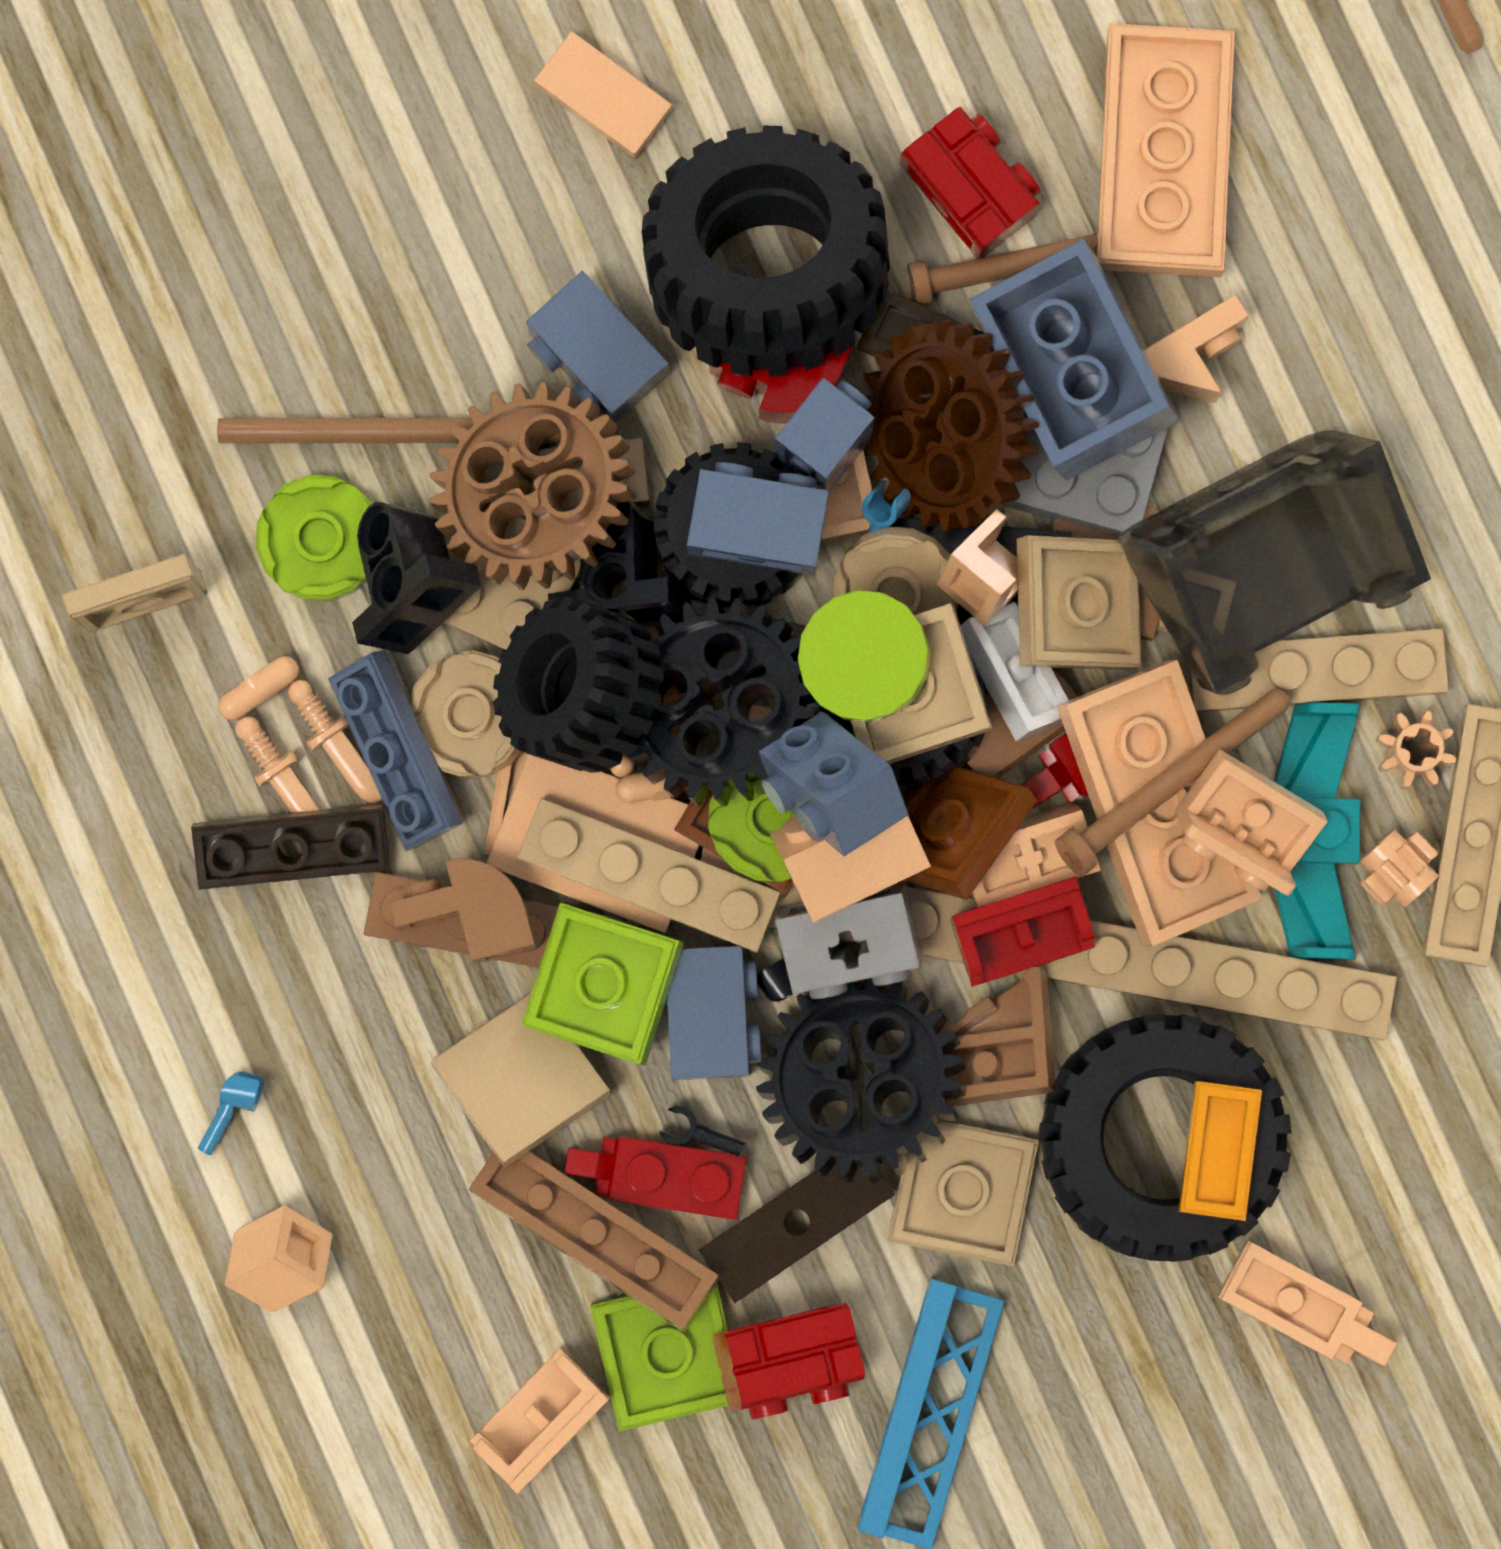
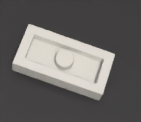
(1021, 693)

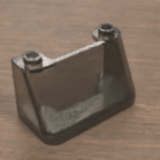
(1275, 552)

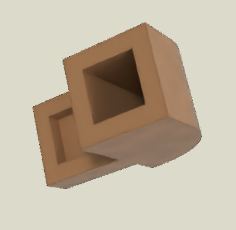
(483, 897)

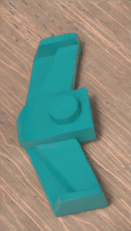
(1312, 770)

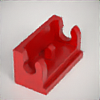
(1023, 931)

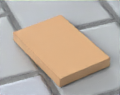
(594, 797)

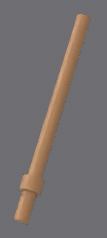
(344, 430)

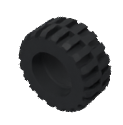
(753, 184)
(1075, 1133)

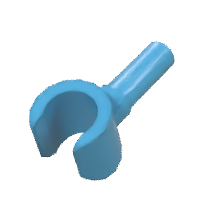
(879, 512)
(238, 1091)

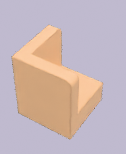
(982, 572)
(278, 1259)

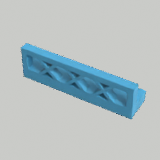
(907, 1407)

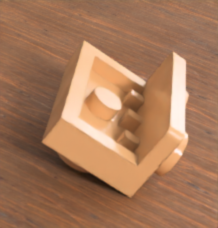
(1248, 822)

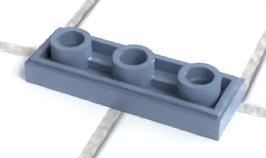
(395, 750)

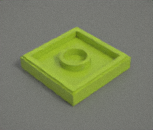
(602, 984)
(656, 1367)

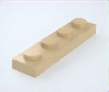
(1340, 670)
(1469, 856)
(648, 875)

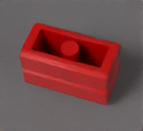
(971, 181)
(789, 1358)

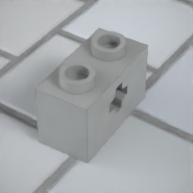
(825, 969)

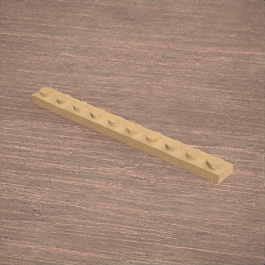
(1186, 972)

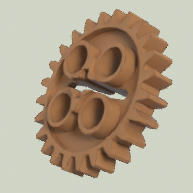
(514, 436)

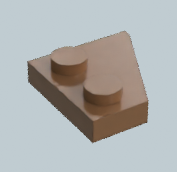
(1007, 1044)

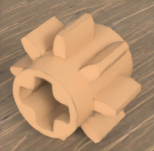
(1431, 742)
(1399, 868)

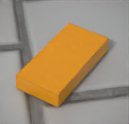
(1220, 1150)

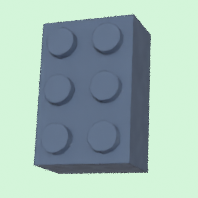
(1077, 358)

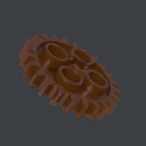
(948, 424)

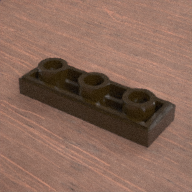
(330, 840)
(763, 1247)

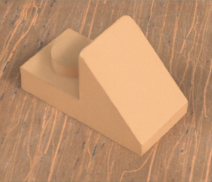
(1178, 358)

